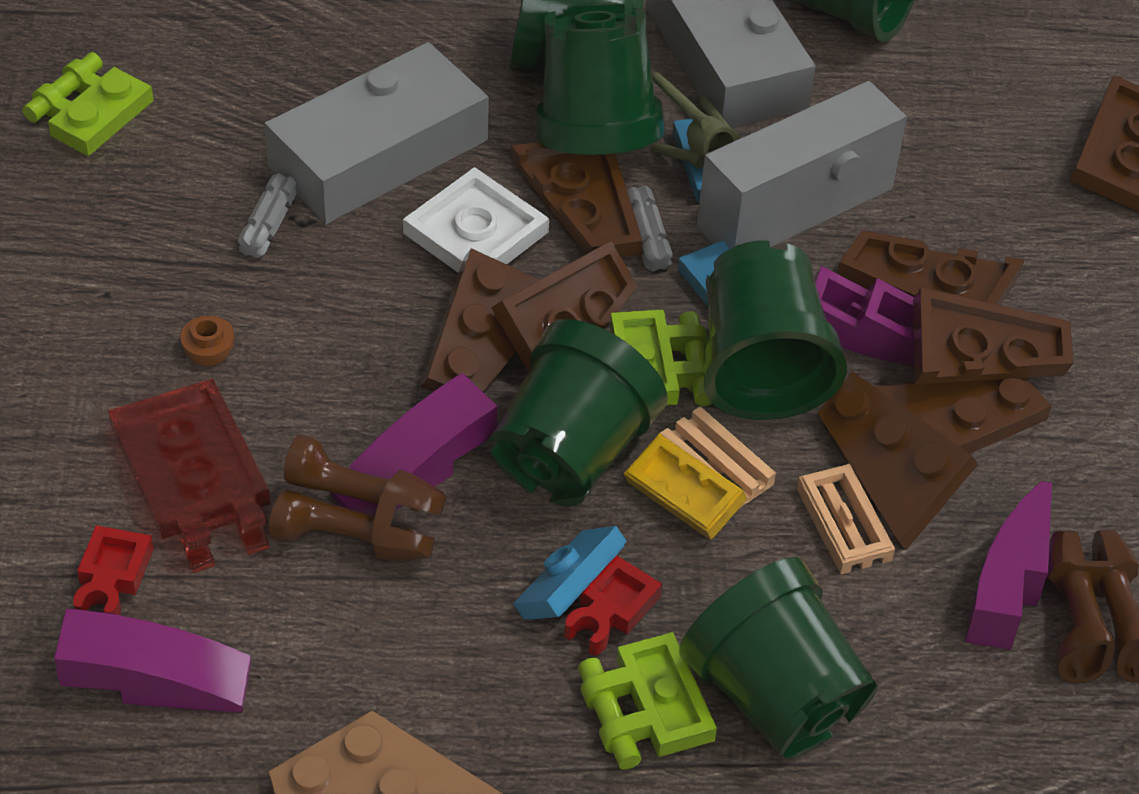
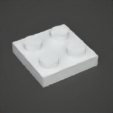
(477, 216)

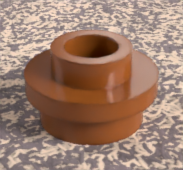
(207, 340)

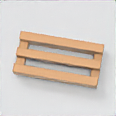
(723, 452)
(861, 554)

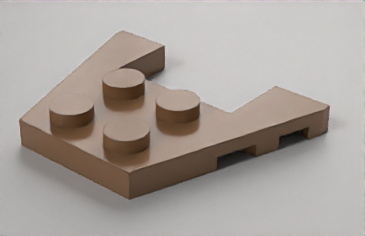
(373, 759)

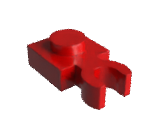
(111, 565)
(616, 599)

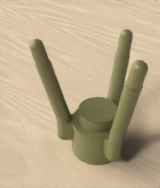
(703, 133)

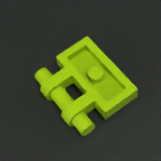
(97, 112)
(656, 341)
(664, 693)

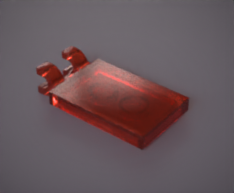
(193, 469)

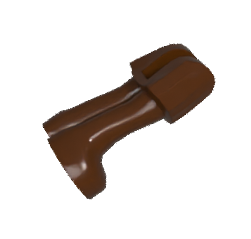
(312, 469)
(1089, 645)

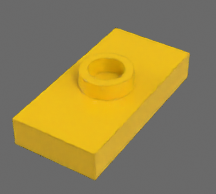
(685, 486)

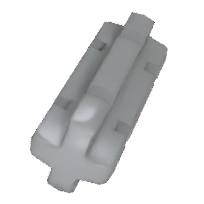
(267, 215)
(656, 249)

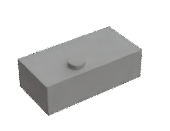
(738, 56)
(377, 131)
(802, 169)

